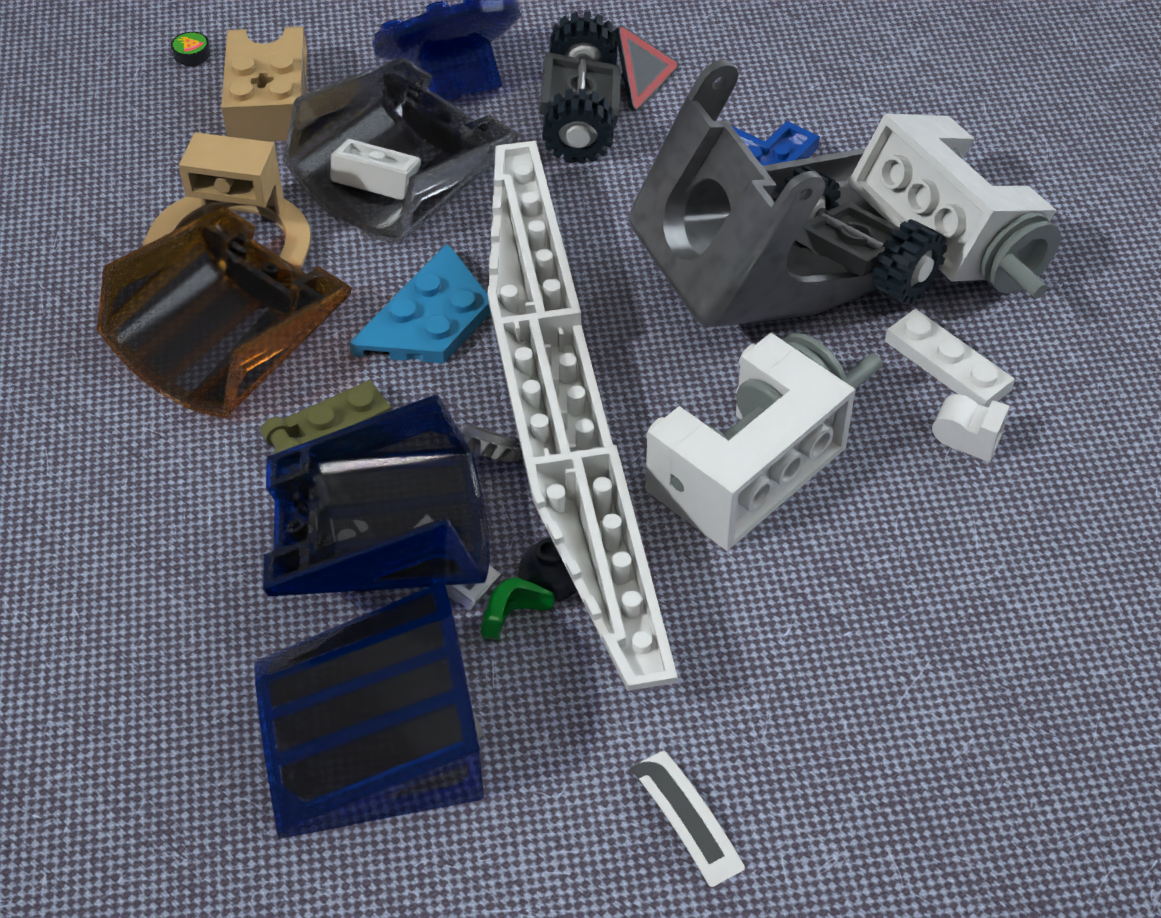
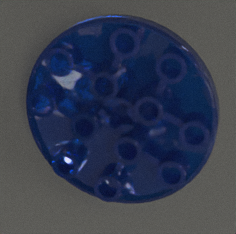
(451, 44)

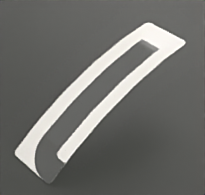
(689, 818)

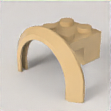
(241, 178)

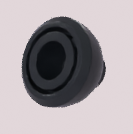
(544, 567)

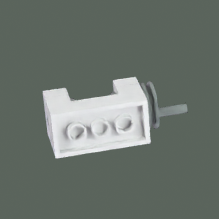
(991, 231)
(791, 425)

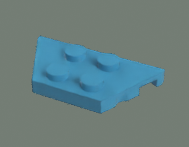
(428, 314)

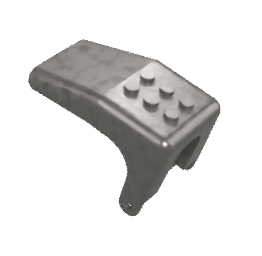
(719, 232)

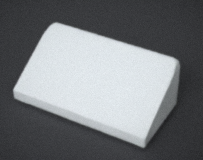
(373, 168)

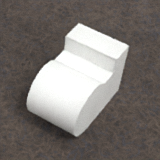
(970, 426)

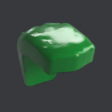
(508, 596)

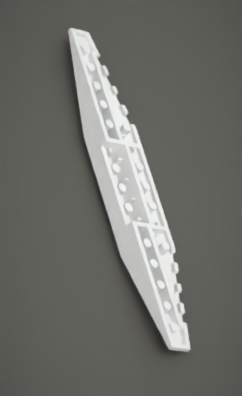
(563, 424)

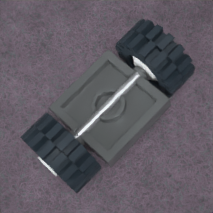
(580, 88)
(864, 243)

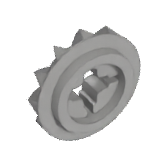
(491, 443)

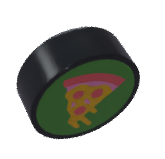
(190, 48)

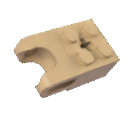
(263, 84)

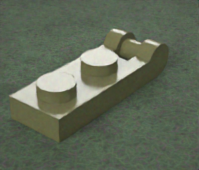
(325, 417)

